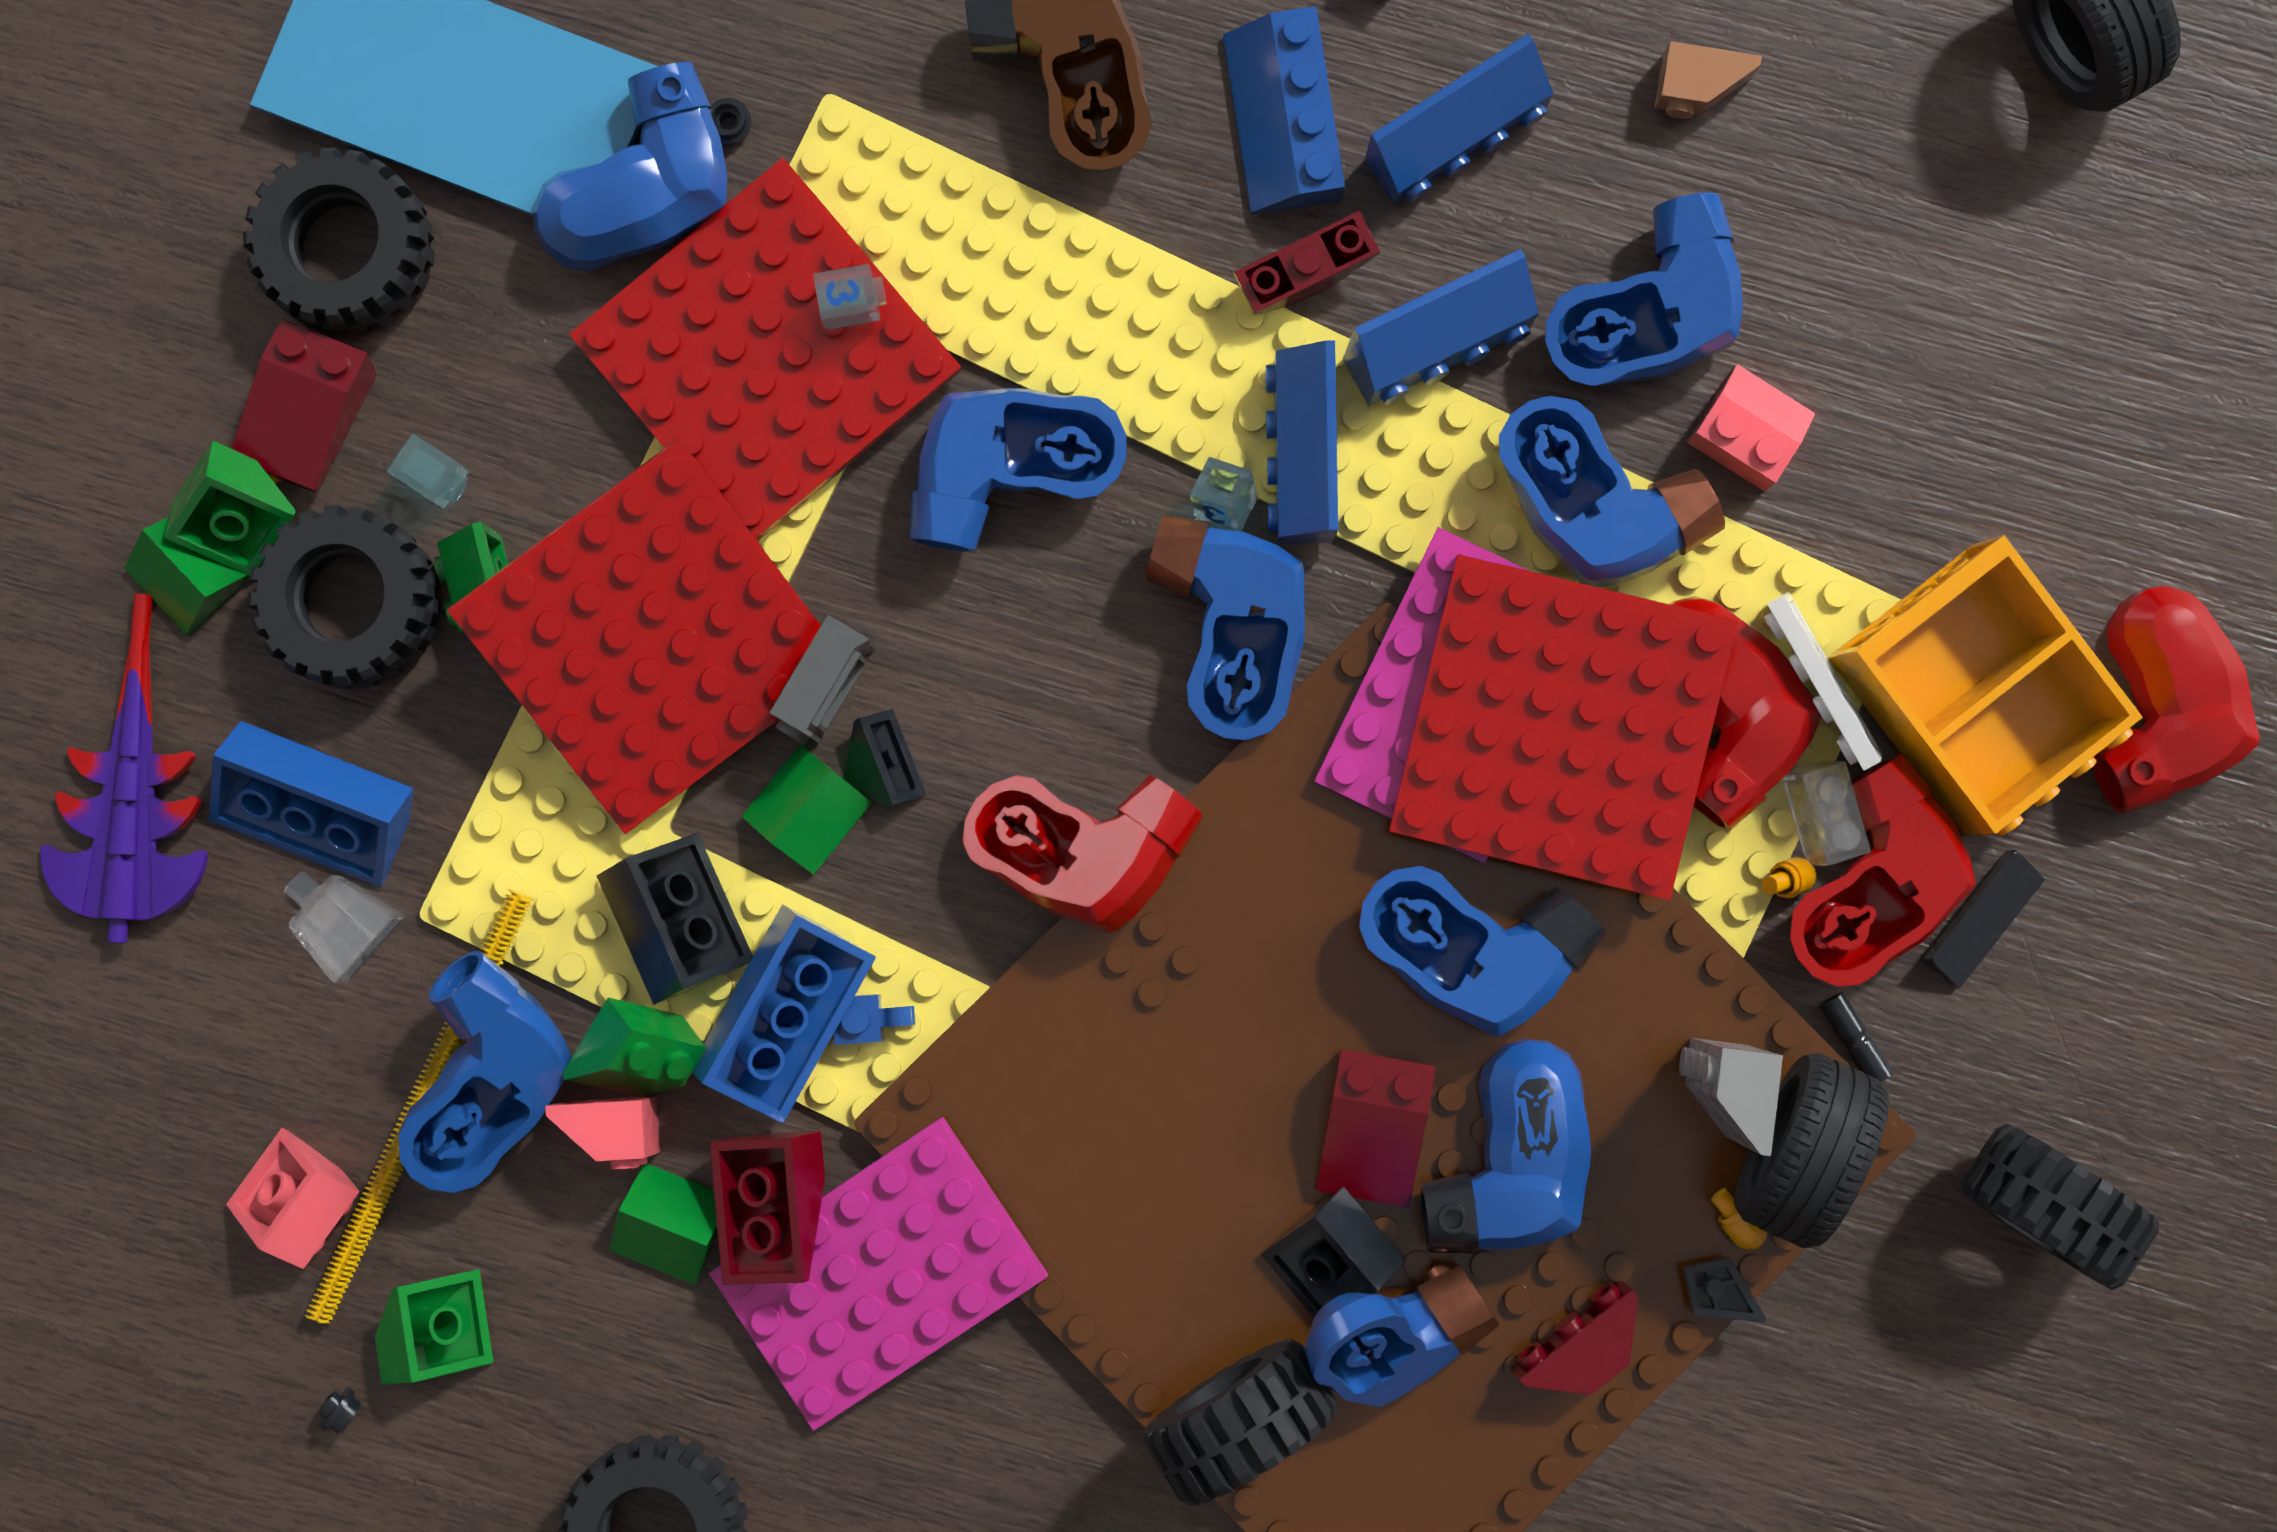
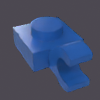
(866, 1018)

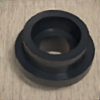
(731, 107)
(338, 1410)

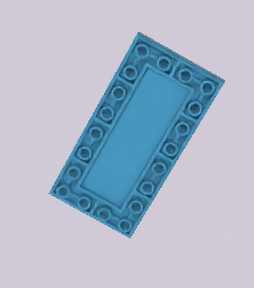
(452, 90)

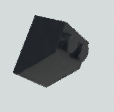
(1333, 1253)

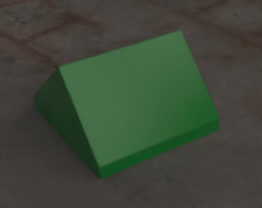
(179, 579)
(806, 810)
(666, 1224)

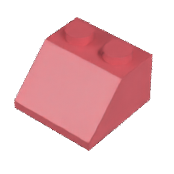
(1752, 428)
(611, 1128)
(292, 1199)

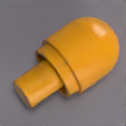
(1790, 878)
(1740, 1232)

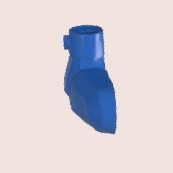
(1660, 317)
(1010, 445)
(490, 1085)

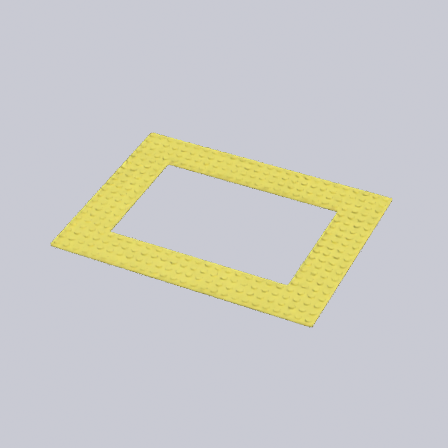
(1183, 366)

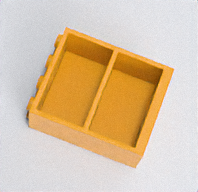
(1986, 688)

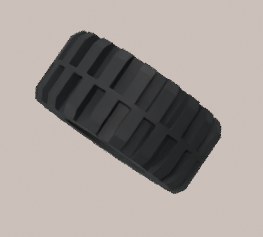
(301, 197)
(285, 587)
(2060, 1206)
(1239, 1423)
(660, 1465)

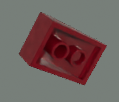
(302, 404)
(1375, 1127)
(767, 1205)

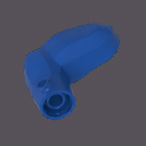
(644, 191)

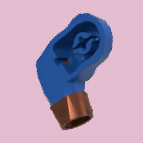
(1585, 503)
(1249, 624)
(1386, 1346)

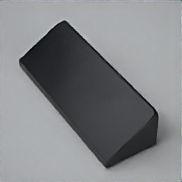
(1983, 918)

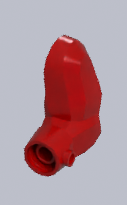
(2188, 693)
(1759, 724)
(1071, 859)
(1892, 894)

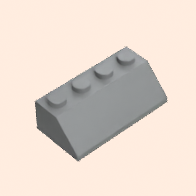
(1735, 1088)

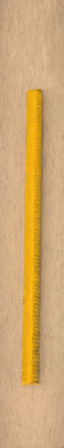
(391, 1166)

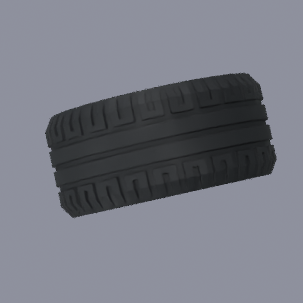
(2101, 49)
(1820, 1152)

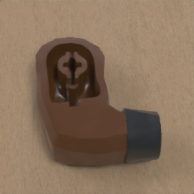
(1086, 64)

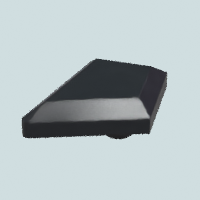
(1720, 1291)

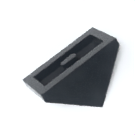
(881, 761)

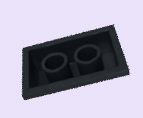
(675, 917)

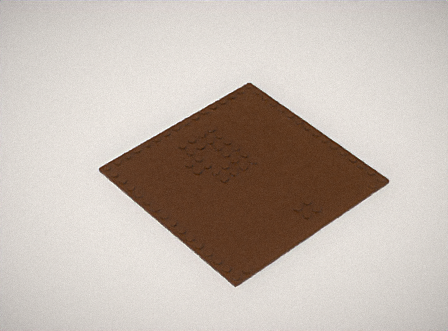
(1169, 1103)

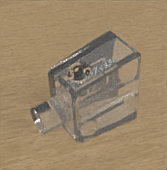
(339, 923)

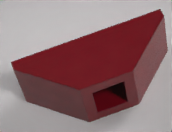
(1307, 265)
(1585, 1346)

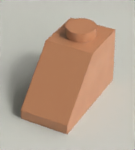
(1699, 77)

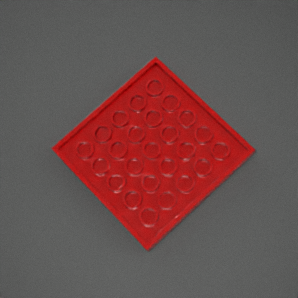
(735, 357)
(644, 635)
(1564, 726)

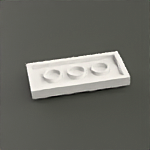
(1832, 699)

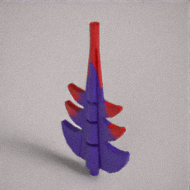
(123, 870)

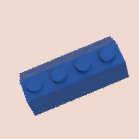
(1284, 112)
(1460, 121)
(1442, 330)
(1304, 444)
(309, 803)
(782, 1014)

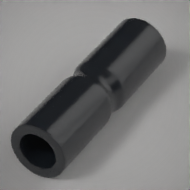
(1853, 1034)

